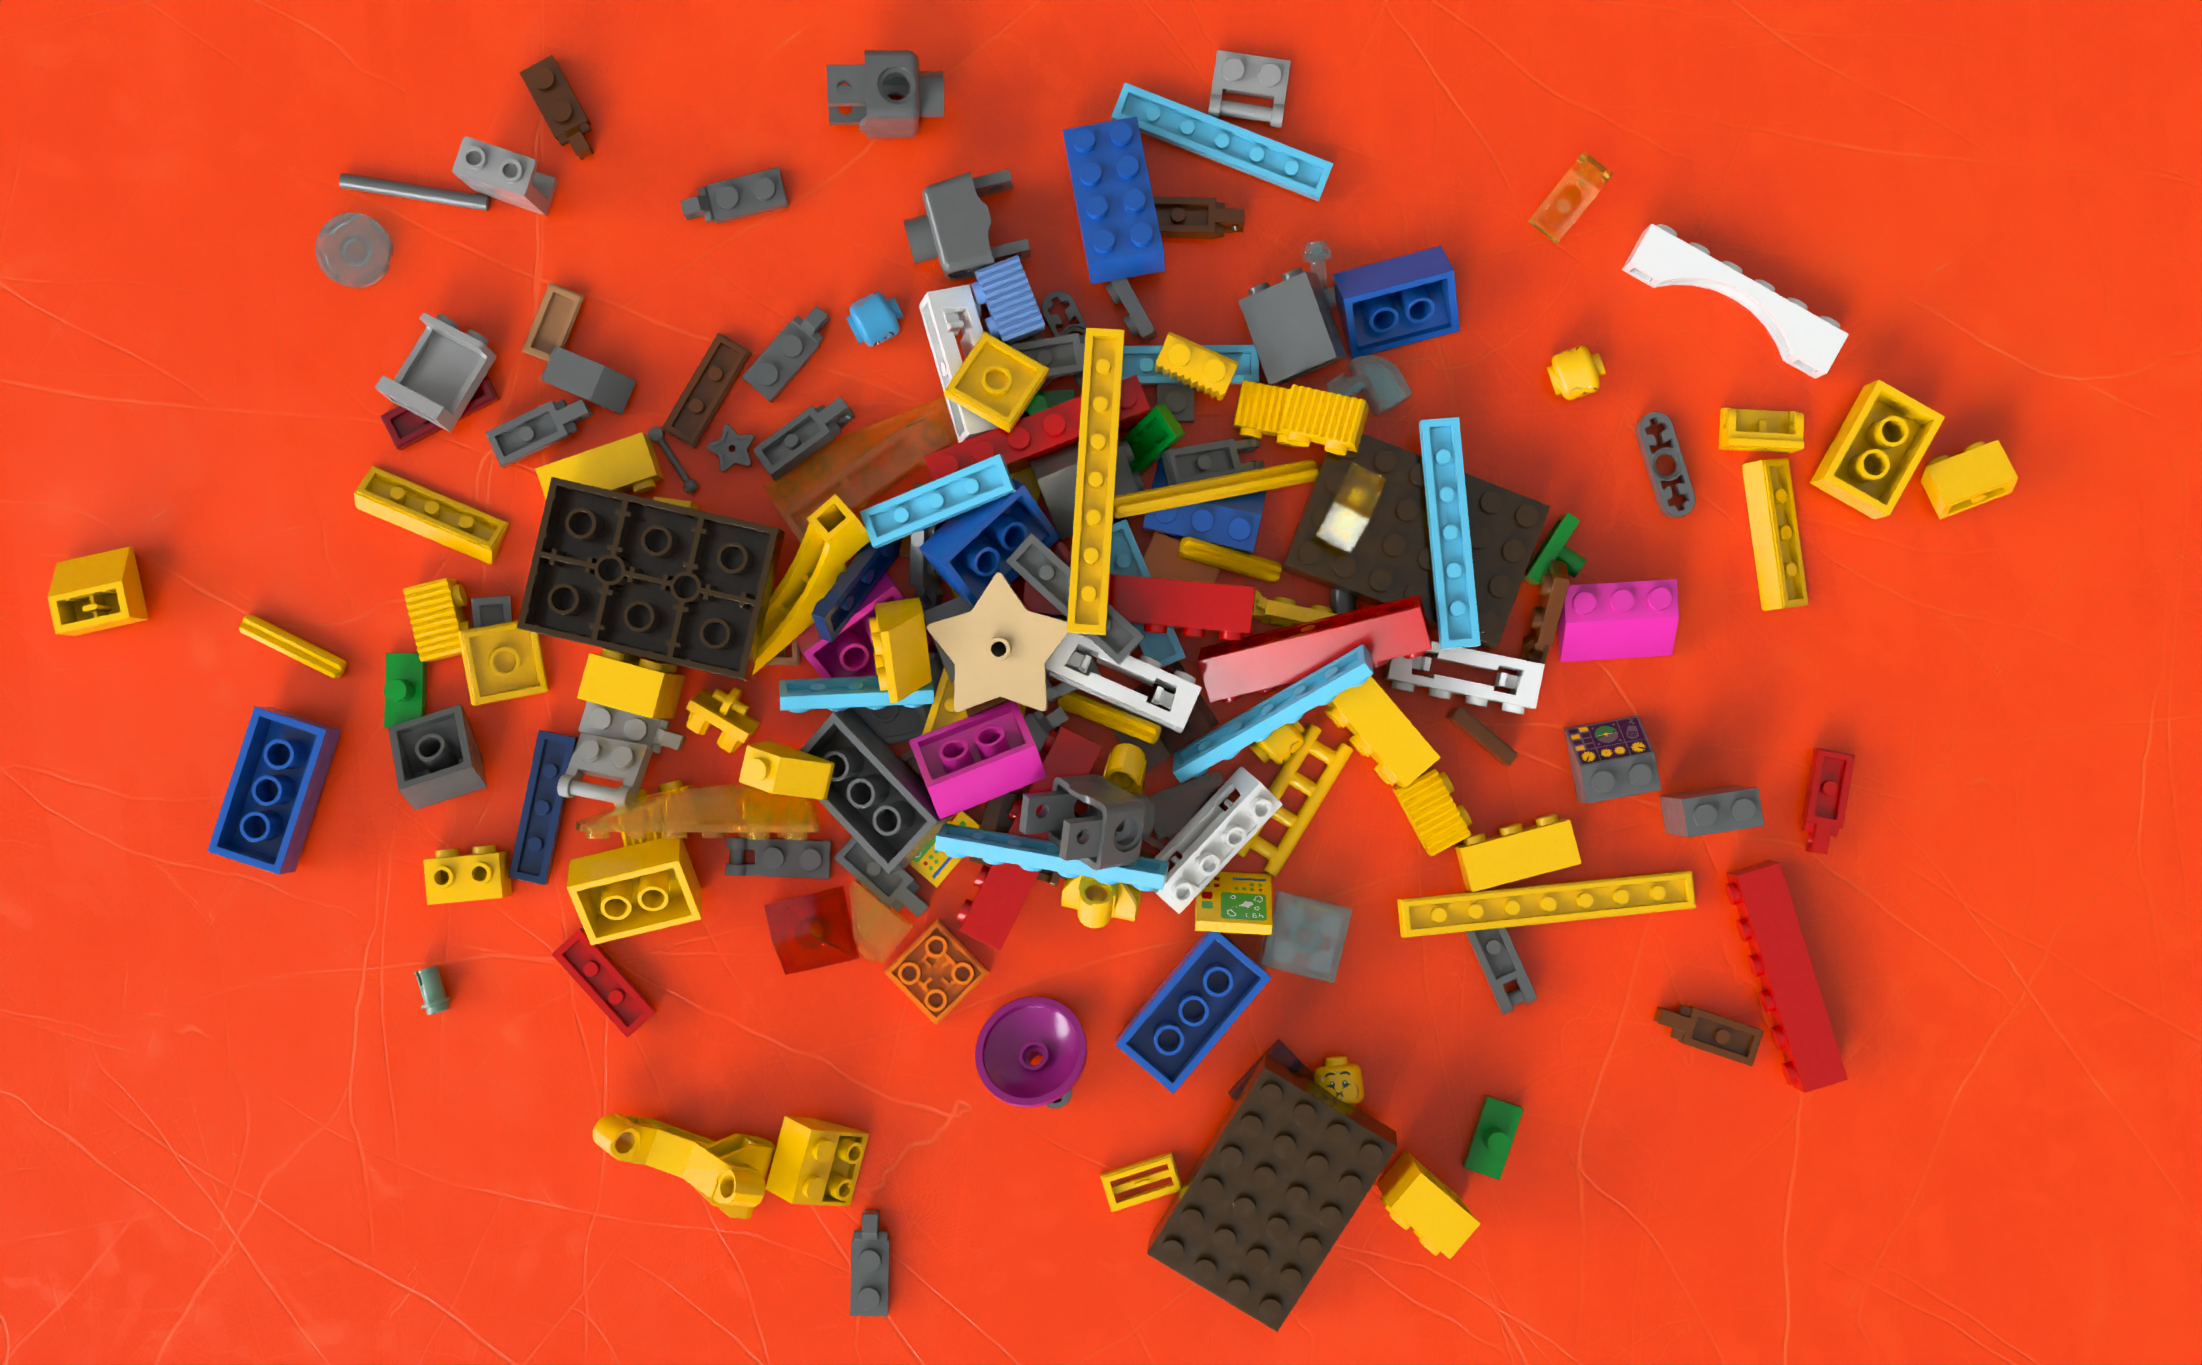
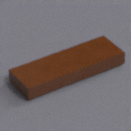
(707, 390)

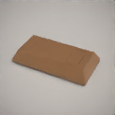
(553, 321)

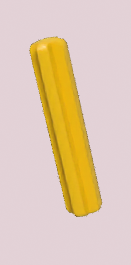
(1229, 559)
(292, 646)
(1110, 717)

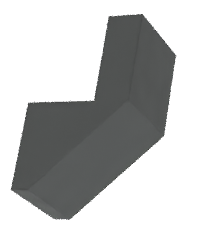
(588, 380)

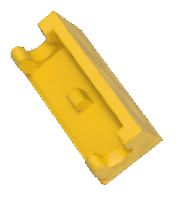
(1761, 430)

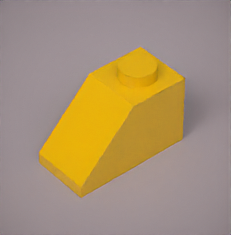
(786, 771)

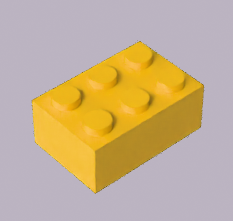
(1877, 449)
(632, 684)
(1382, 732)
(634, 889)
(1426, 1205)

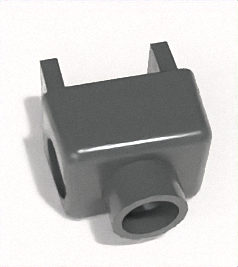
(872, 84)
(959, 226)
(1103, 835)

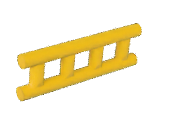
(1315, 791)

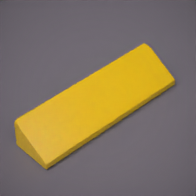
(430, 514)
(1775, 534)

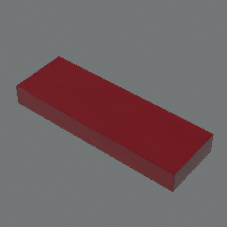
(410, 428)

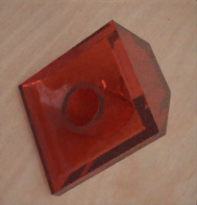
(812, 930)

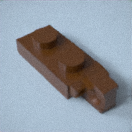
(558, 105)
(1196, 217)
(1546, 616)
(1712, 1033)

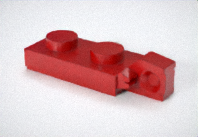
(1826, 797)

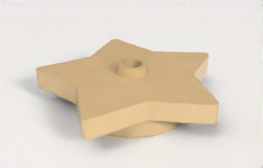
(1028, 642)

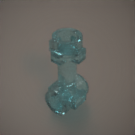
(1316, 253)

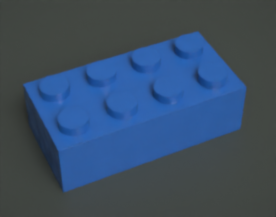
(1114, 200)
(274, 790)
(1192, 1009)

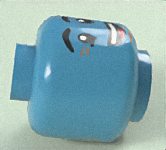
(874, 319)

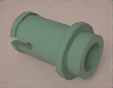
(432, 990)

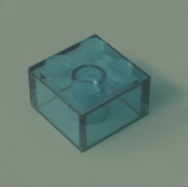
(1305, 936)

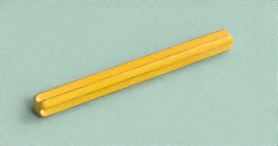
(1214, 488)

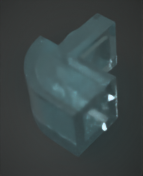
(1376, 379)

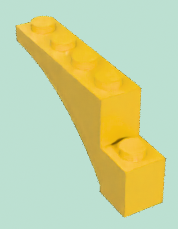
(829, 542)

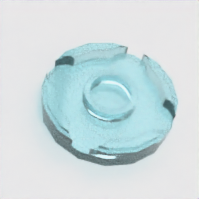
(354, 250)

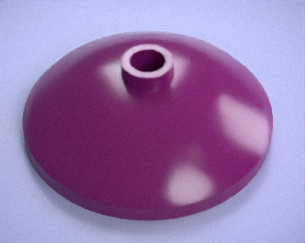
(1019, 1034)

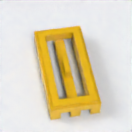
(1141, 1166)

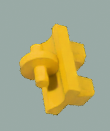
(725, 713)

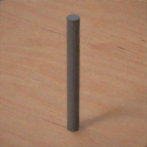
(414, 192)

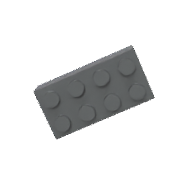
(874, 792)

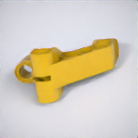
(1100, 901)
(723, 1171)

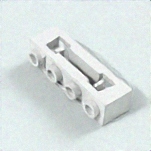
(943, 316)
(1142, 669)
(1523, 685)
(1214, 837)

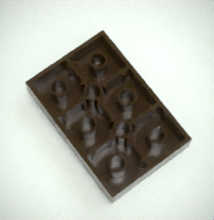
(1394, 548)
(651, 579)
(1272, 1192)

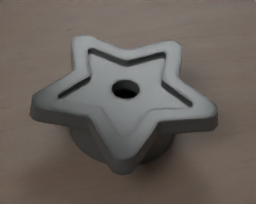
(739, 456)

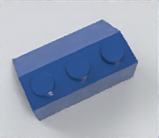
(1397, 301)
(1224, 521)
(979, 542)

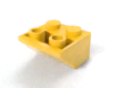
(96, 593)
(900, 647)
(816, 1162)

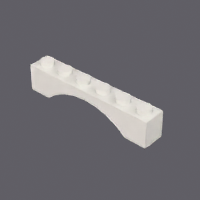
(1801, 337)

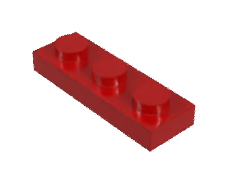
(604, 982)

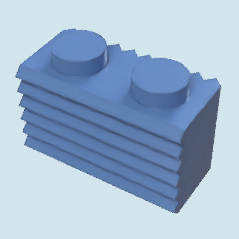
(1008, 300)

